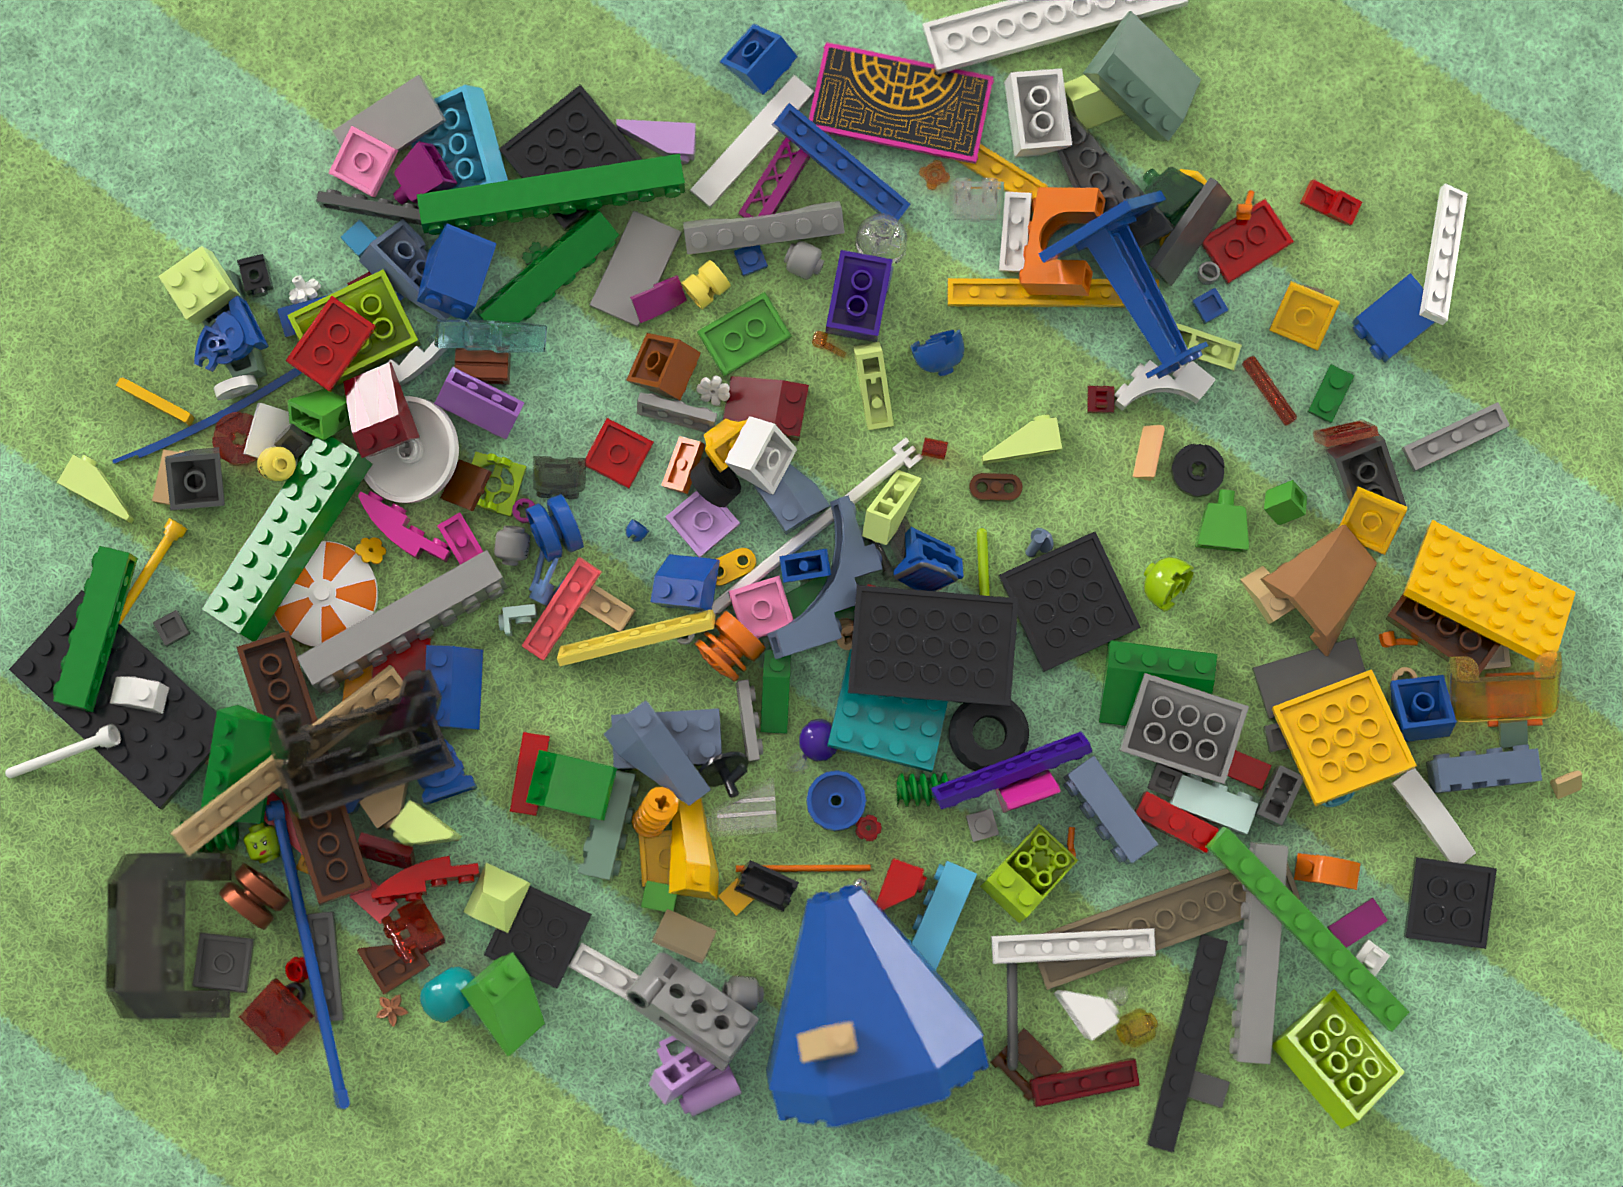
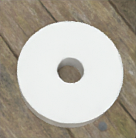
(235, 387)

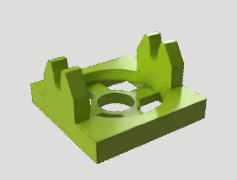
(517, 472)

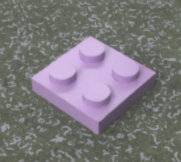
(702, 523)

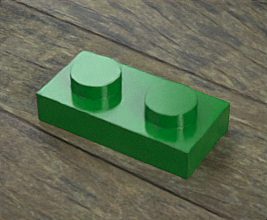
(1330, 393)

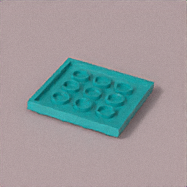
(887, 727)

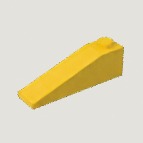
(692, 854)

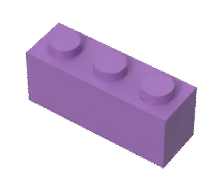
(479, 403)

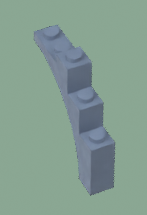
(850, 560)

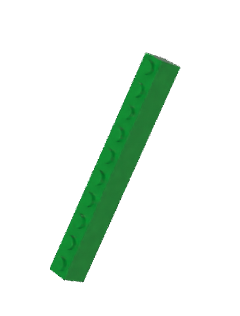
(552, 194)

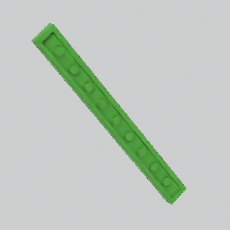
(1307, 928)

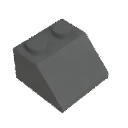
(195, 479)

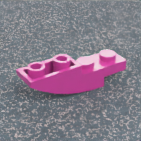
(393, 524)

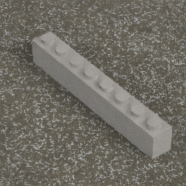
(1258, 967)

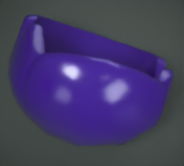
(814, 740)

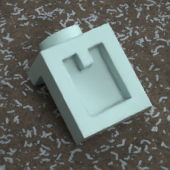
(521, 614)

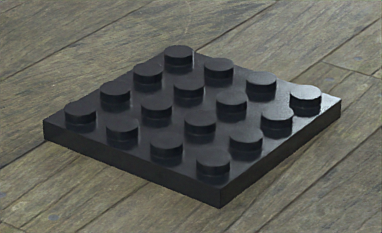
(568, 138)
(1069, 601)

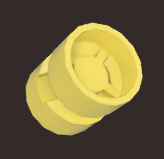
(706, 284)

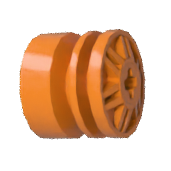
(729, 646)

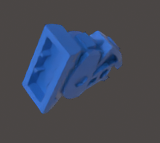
(231, 335)
(446, 782)

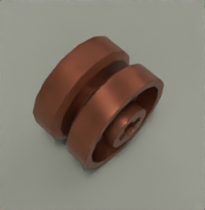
(256, 892)

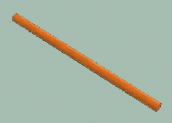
(812, 868)

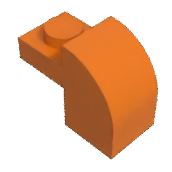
(1327, 871)

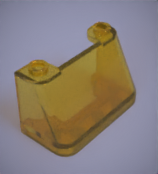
(1504, 696)

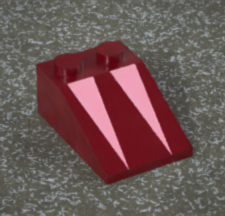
(378, 411)

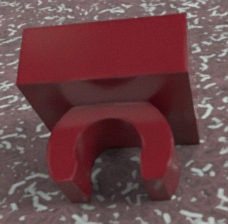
(1100, 399)

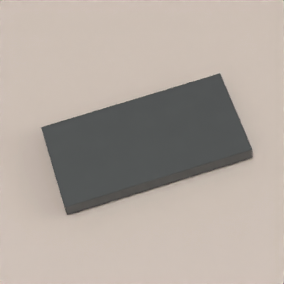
(1190, 231)
(1306, 673)

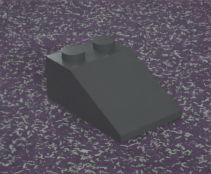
(1365, 466)

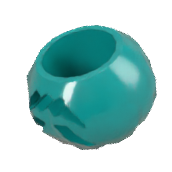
(442, 994)

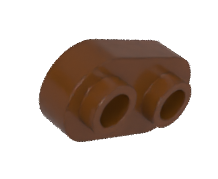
(995, 487)

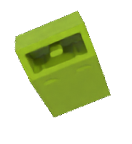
(1029, 873)

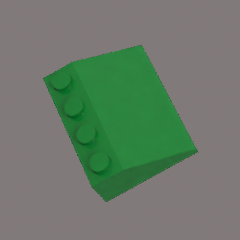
(1130, 661)

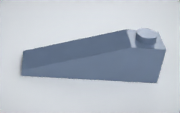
(403, 258)
(794, 500)
(651, 748)

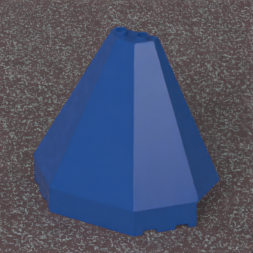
(905, 1019)

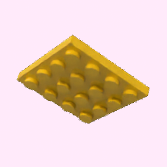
(1343, 737)

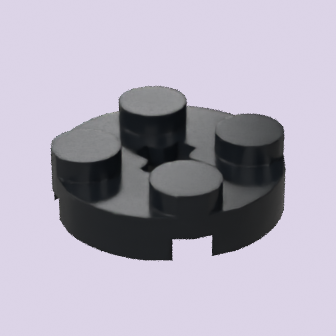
(1213, 470)

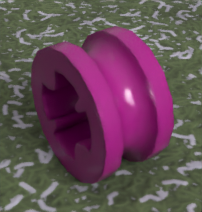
(517, 514)

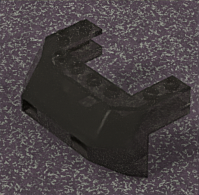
(352, 749)
(149, 936)

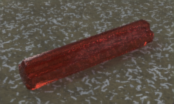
(1269, 390)

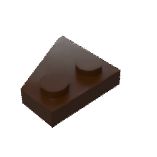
(388, 968)

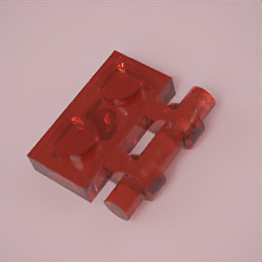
(421, 927)

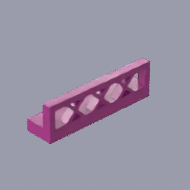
(783, 186)

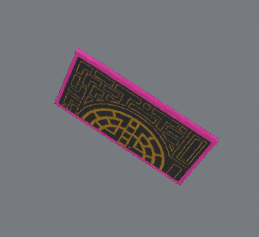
(900, 103)

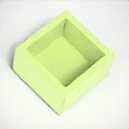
(199, 285)

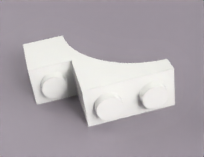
(1190, 383)

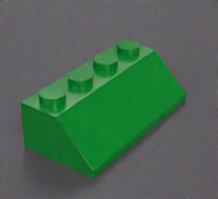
(237, 748)

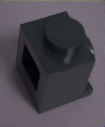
(261, 285)

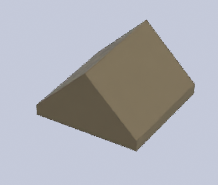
(684, 936)

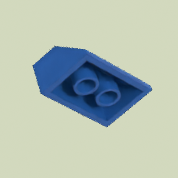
(460, 685)

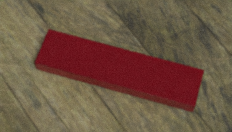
(1084, 1082)

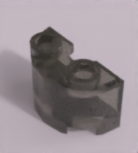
(559, 476)

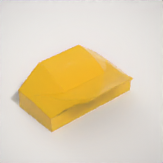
(721, 440)

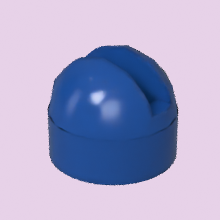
(637, 529)

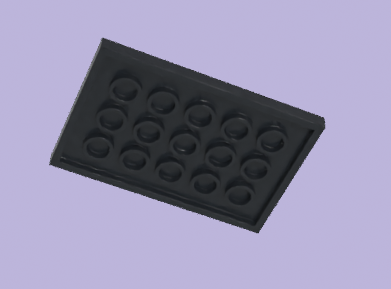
(933, 645)

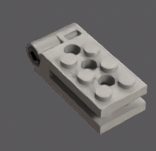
(692, 1010)

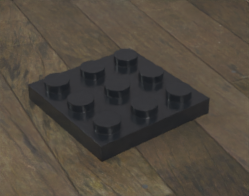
(1450, 902)
(542, 936)

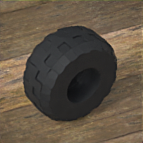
(967, 749)

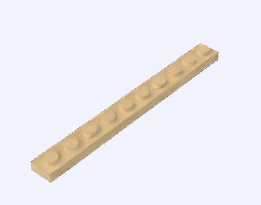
(264, 778)

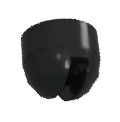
(292, 987)

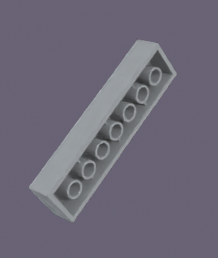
(402, 623)

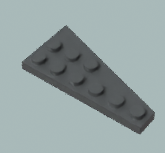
(1093, 167)

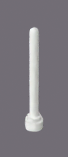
(106, 737)

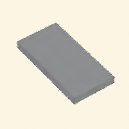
(398, 117)
(635, 266)

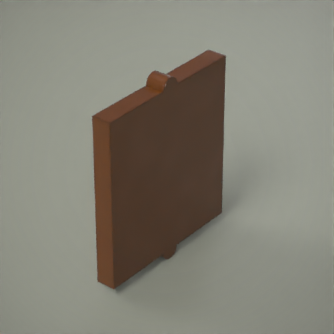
(466, 485)

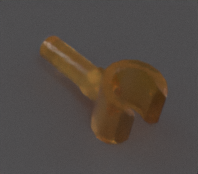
(820, 341)

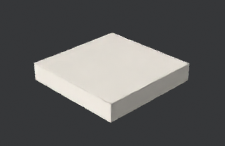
(265, 428)

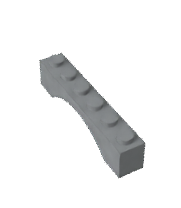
(797, 224)

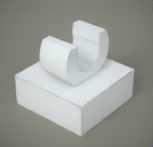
(1372, 957)

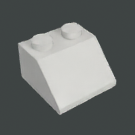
(761, 454)

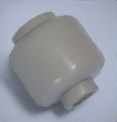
(804, 260)
(512, 545)
(744, 991)

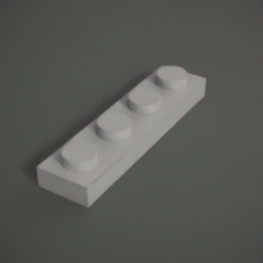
(1455, 436)

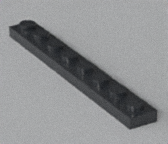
(1186, 1043)

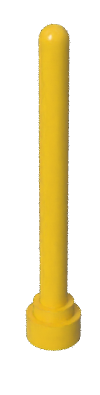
(172, 532)

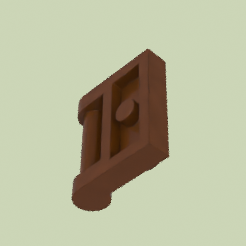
(1032, 1057)

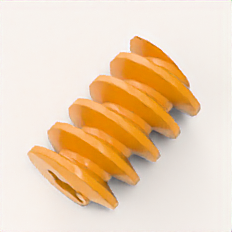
(655, 812)

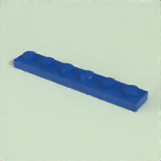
(839, 162)

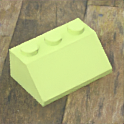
(421, 827)

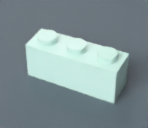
(1214, 803)

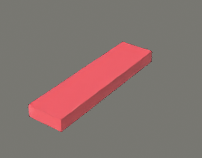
(561, 608)

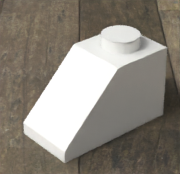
(139, 694)

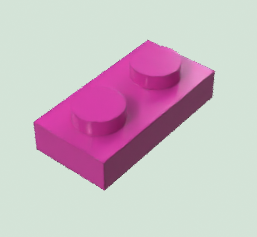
(460, 538)

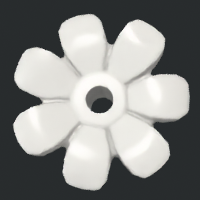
(303, 290)
(713, 390)

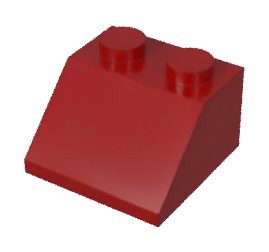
(900, 883)

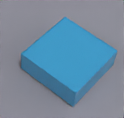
(358, 238)

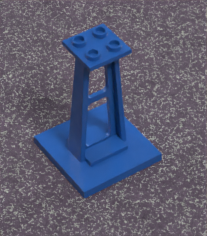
(1127, 271)

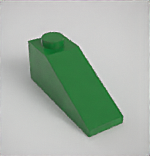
(775, 693)

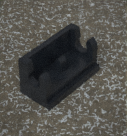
(766, 886)

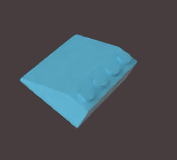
(467, 138)

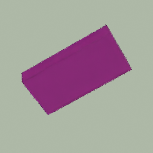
(1358, 923)

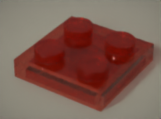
(276, 1016)

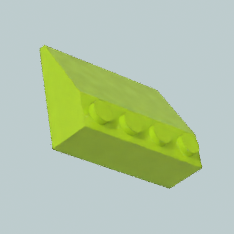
(379, 304)
(1338, 1059)

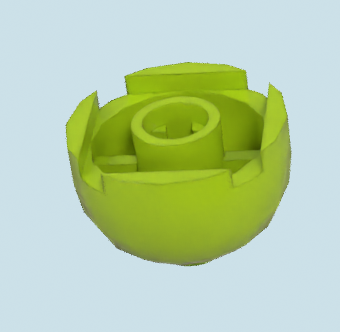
(1166, 581)

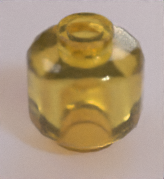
(1136, 1028)

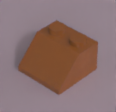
(664, 366)

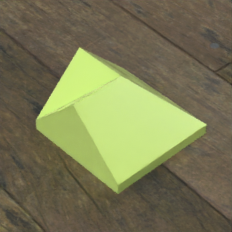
(496, 897)

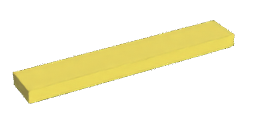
(636, 637)

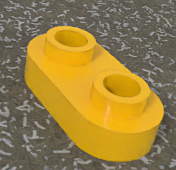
(732, 569)

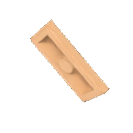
(1148, 452)

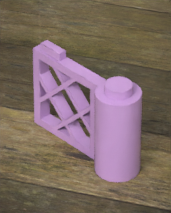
(709, 1091)

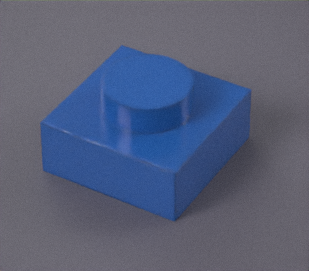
(750, 259)
(1209, 305)

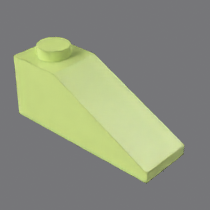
(1219, 350)
(873, 385)
(1032, 440)
(90, 482)
(890, 507)

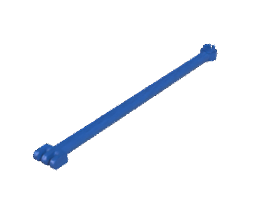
(276, 812)

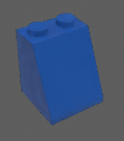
(455, 272)
(1393, 319)

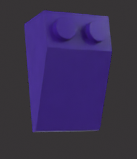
(858, 296)

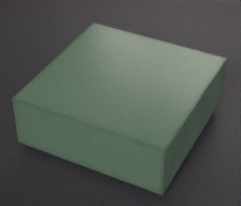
(1512, 733)

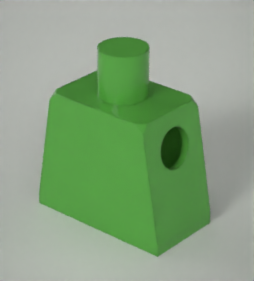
(319, 413)
(1224, 525)

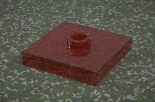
(1345, 433)

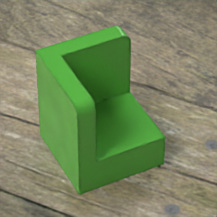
(1285, 502)
(657, 897)

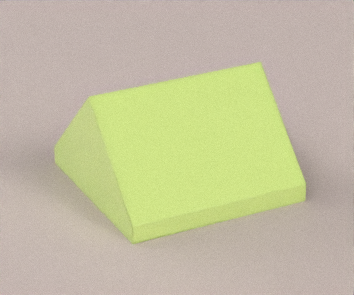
(1090, 103)

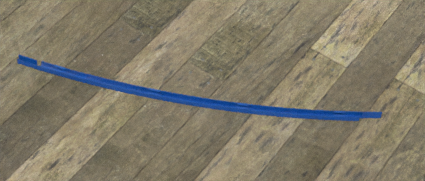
(216, 417)

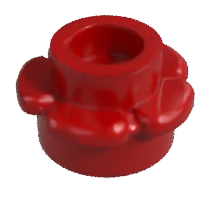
(875, 826)
(292, 970)

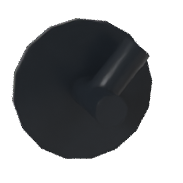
(725, 770)

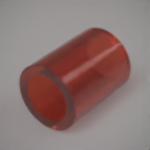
(934, 448)

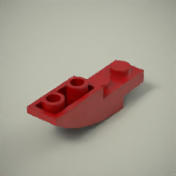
(412, 881)

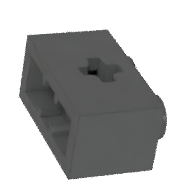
(1278, 795)

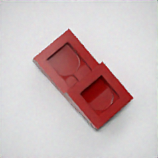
(1331, 203)

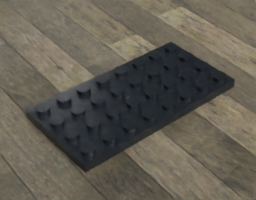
(155, 748)

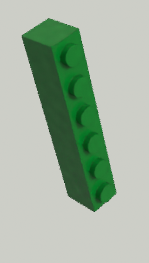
(550, 270)
(95, 629)

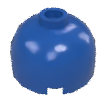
(939, 352)

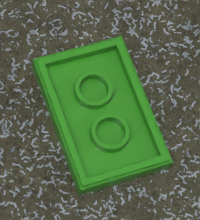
(744, 334)

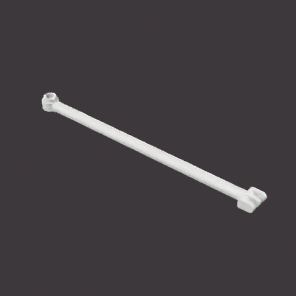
(819, 524)

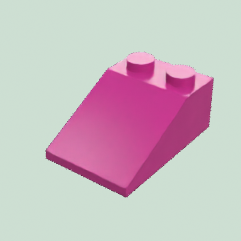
(1027, 791)

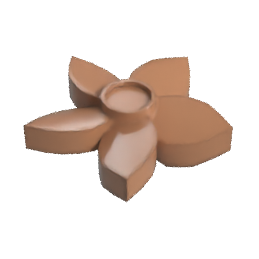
(391, 1009)

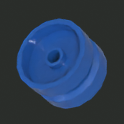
(553, 529)
(828, 786)

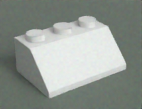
(1037, 112)
(1089, 1013)

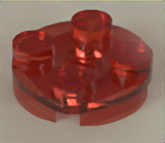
(225, 435)

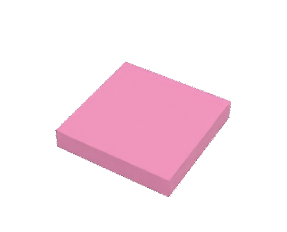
(363, 161)
(761, 606)

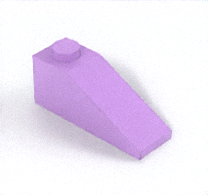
(662, 137)
(679, 1075)

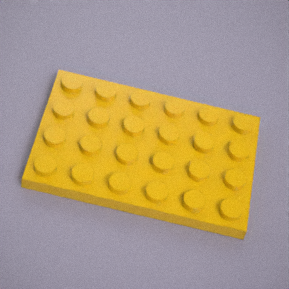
(1489, 592)

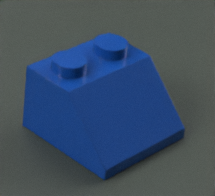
(759, 58)
(686, 583)
(1422, 708)

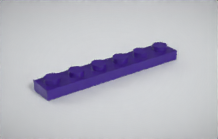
(1011, 770)

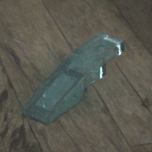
(490, 335)

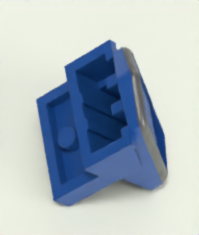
(928, 563)

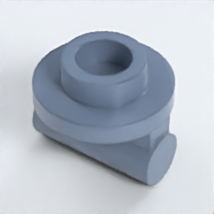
(1041, 540)

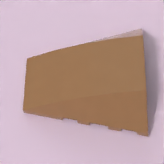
(1325, 583)

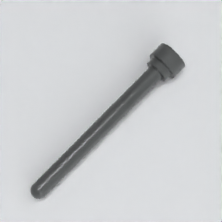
(1012, 1016)

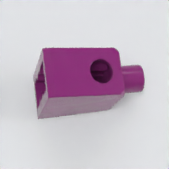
(422, 173)

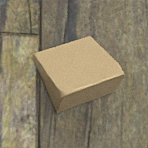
(1567, 784)

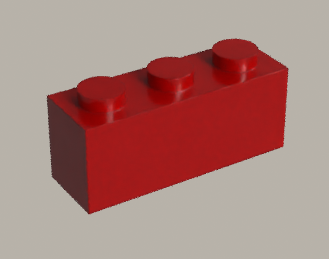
(1175, 822)

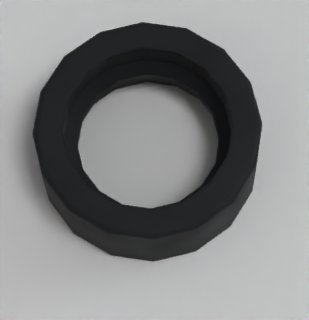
(715, 486)

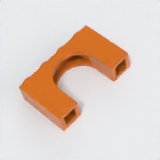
(1053, 210)

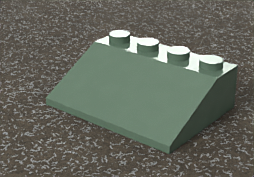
(1144, 78)

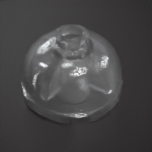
(882, 237)

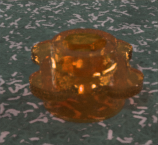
(934, 167)

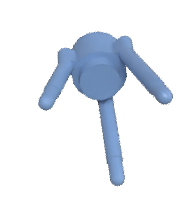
(542, 590)

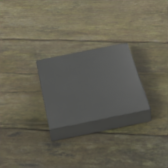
(223, 962)

